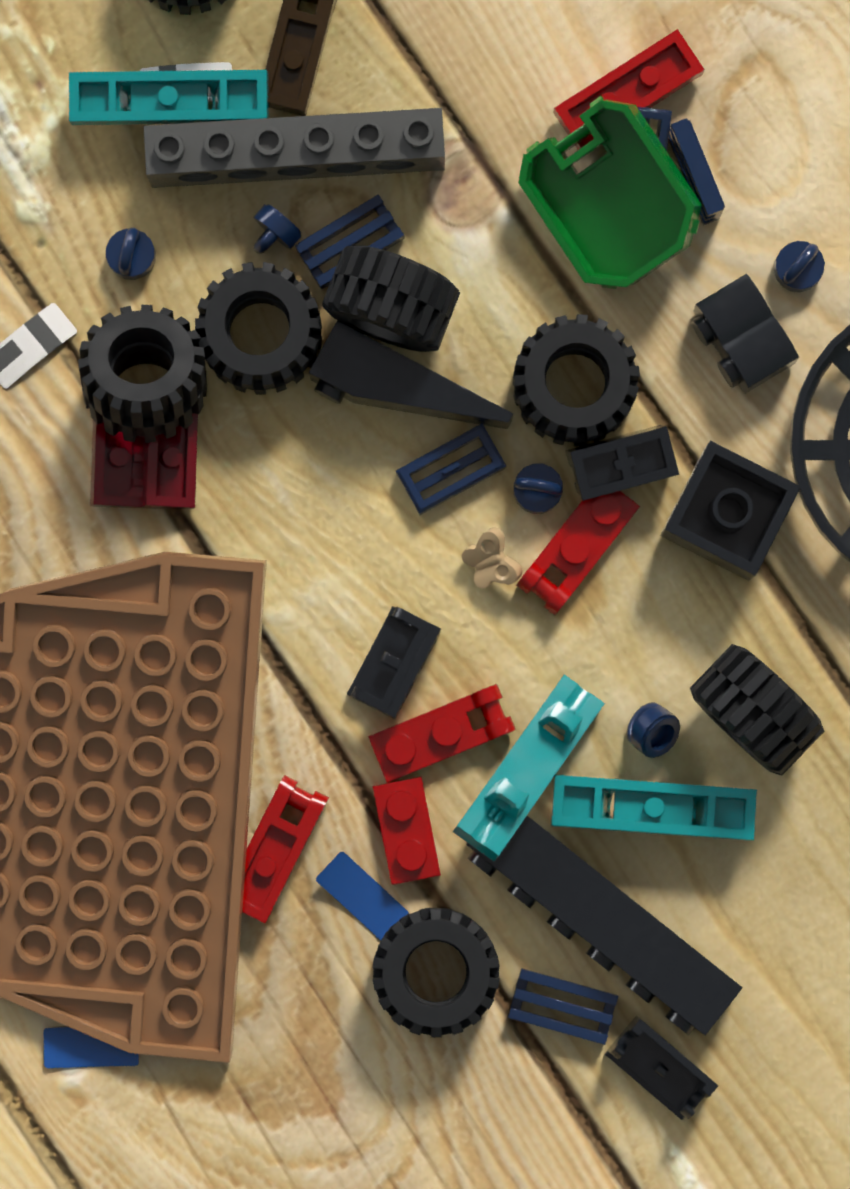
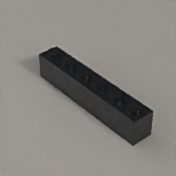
(614, 926)

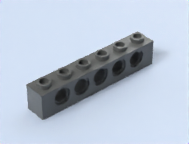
(294, 147)

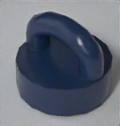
(276, 228)
(130, 254)
(799, 266)
(538, 488)
(653, 730)

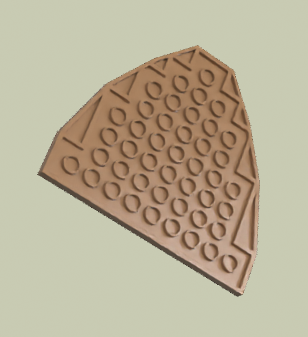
(129, 797)

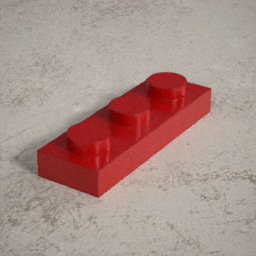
(639, 81)

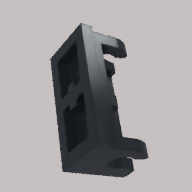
(622, 462)
(394, 662)
(660, 1068)

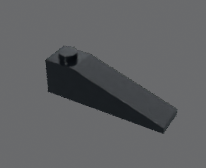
(379, 377)

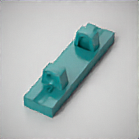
(166, 96)
(528, 768)
(654, 807)

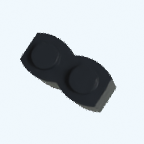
(744, 334)

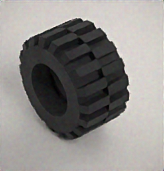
(255, 287)
(391, 298)
(583, 339)
(137, 340)
(757, 709)
(448, 1015)

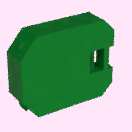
(623, 209)

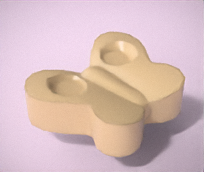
(490, 560)

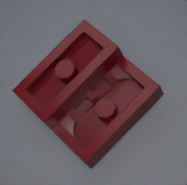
(144, 473)

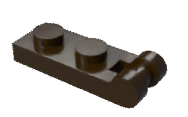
(297, 55)

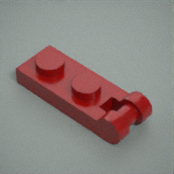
(578, 547)
(439, 734)
(278, 847)

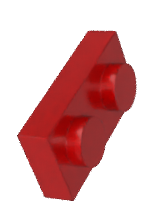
(406, 830)

